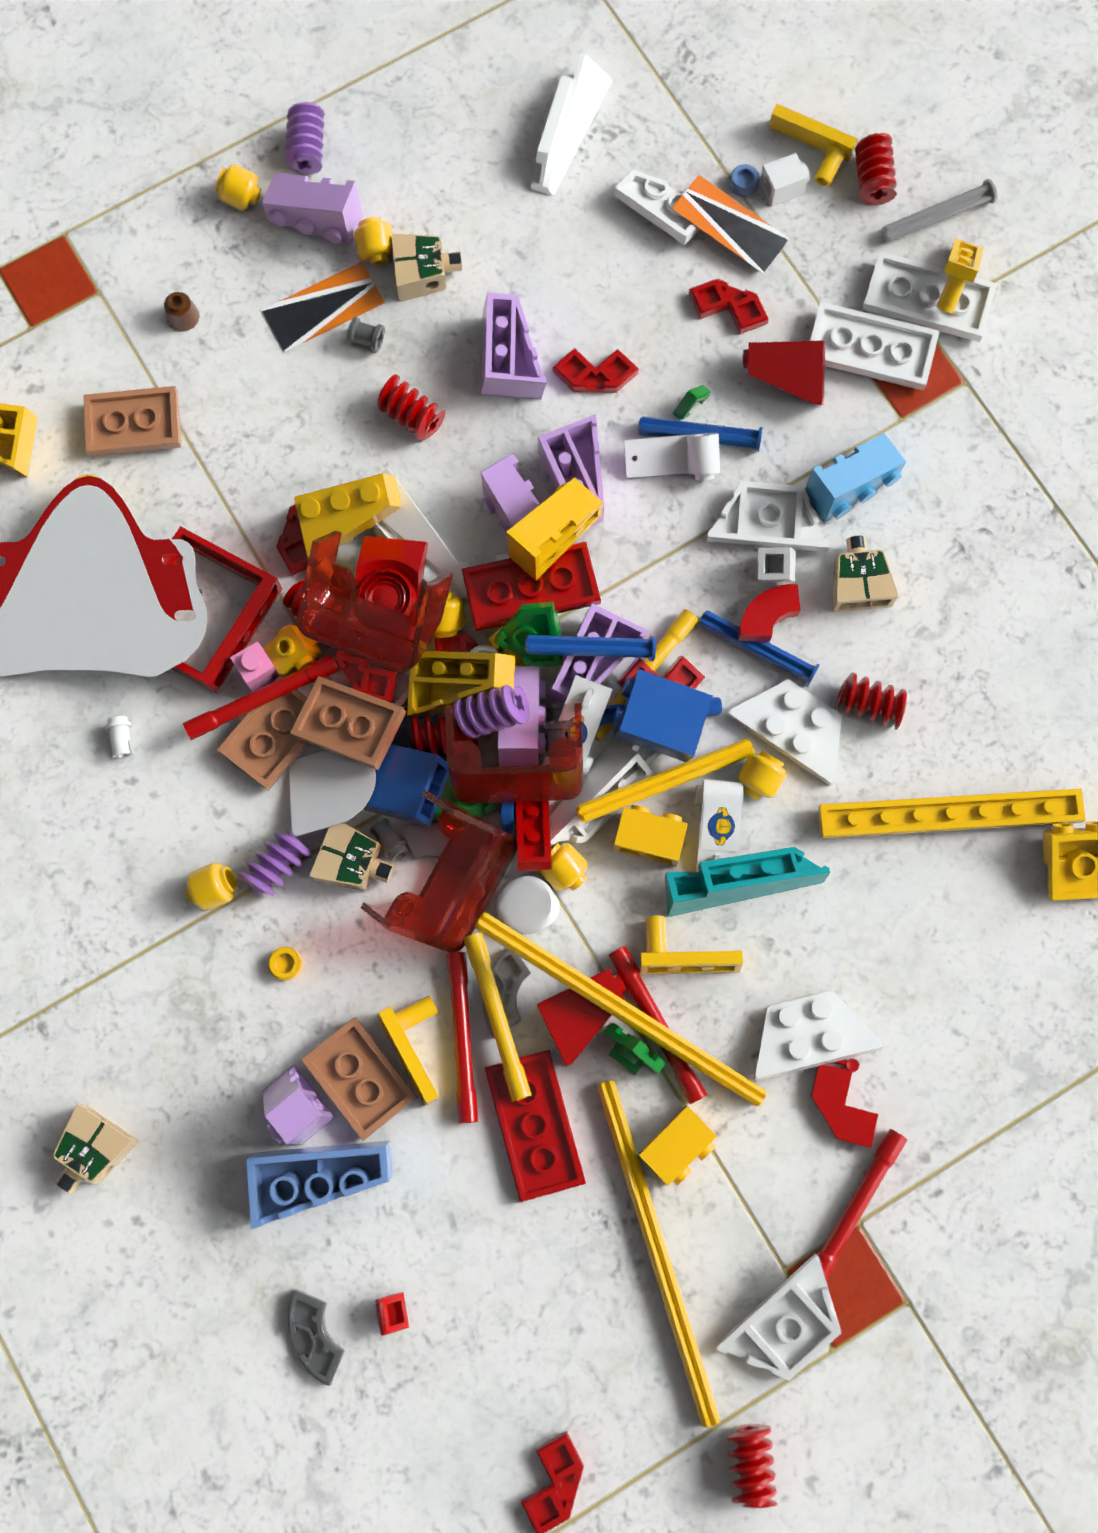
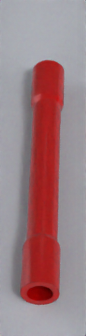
(213, 719)
(631, 977)
(466, 1093)
(883, 1160)

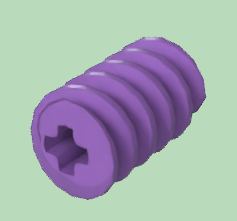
(304, 138)
(492, 712)
(274, 863)

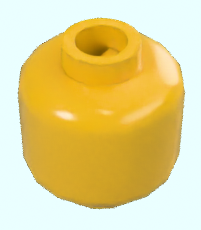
(238, 187)
(373, 240)
(453, 617)
(762, 775)
(567, 868)
(211, 886)

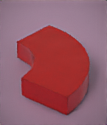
(767, 611)

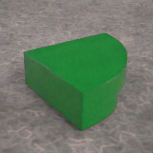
(692, 396)

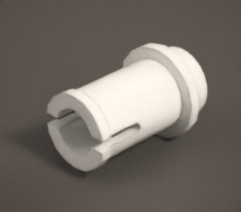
(120, 736)

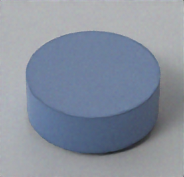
(744, 180)

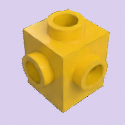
(291, 650)

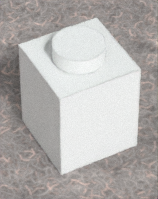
(784, 179)
(776, 565)

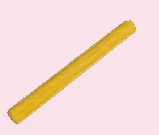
(664, 780)

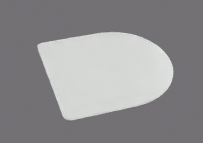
(327, 790)

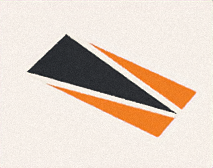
(730, 223)
(323, 306)

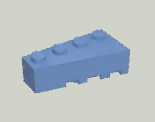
(312, 1176)

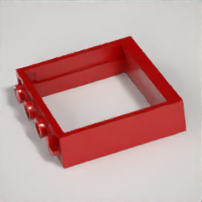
(249, 619)

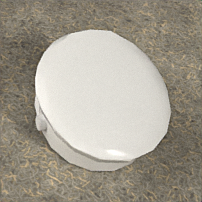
(527, 905)

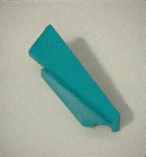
(740, 879)

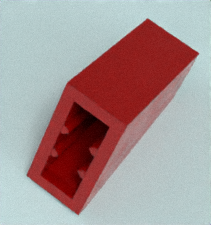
(789, 365)
(574, 1019)

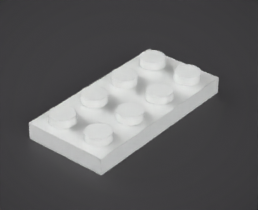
(912, 290)
(875, 345)

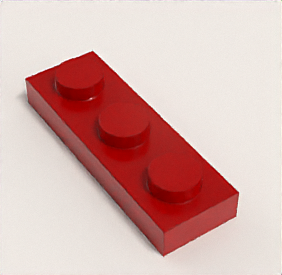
(533, 836)

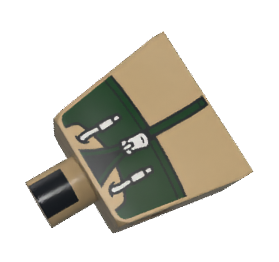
(421, 265)
(862, 579)
(349, 859)
(90, 1148)

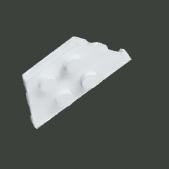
(769, 518)
(794, 726)
(811, 1034)
(787, 1325)

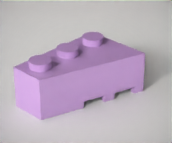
(508, 355)
(507, 493)
(294, 1108)

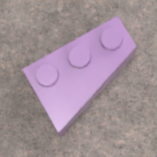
(314, 206)
(574, 453)
(595, 623)
(523, 742)

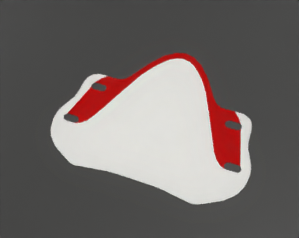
(96, 591)

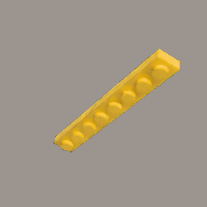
(951, 813)

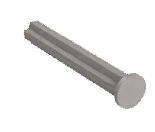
(940, 211)

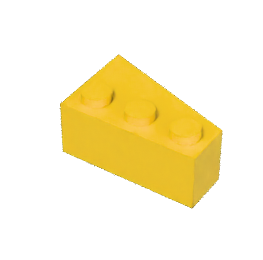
(451, 676)

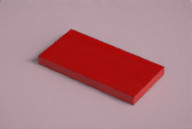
(502, 586)
(536, 1130)

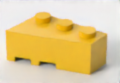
(16, 437)
(347, 508)
(552, 527)

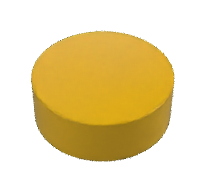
(285, 963)

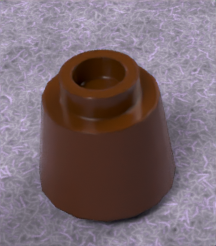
(181, 311)

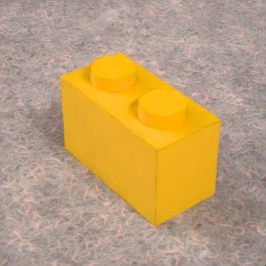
(650, 835)
(678, 1147)

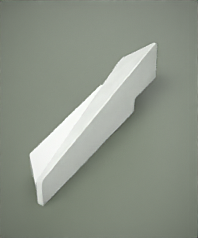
(568, 122)
(410, 524)
(615, 768)

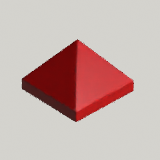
(391, 1313)

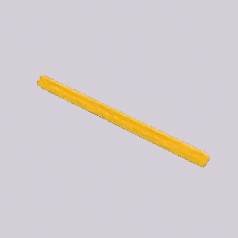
(620, 1009)
(658, 1255)

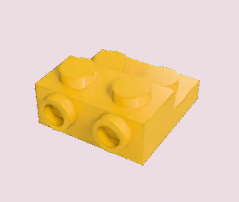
(1071, 861)

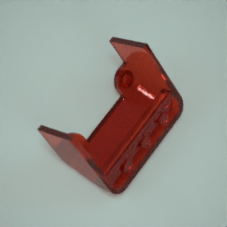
(358, 626)
(550, 782)
(458, 883)

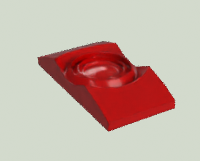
(391, 572)

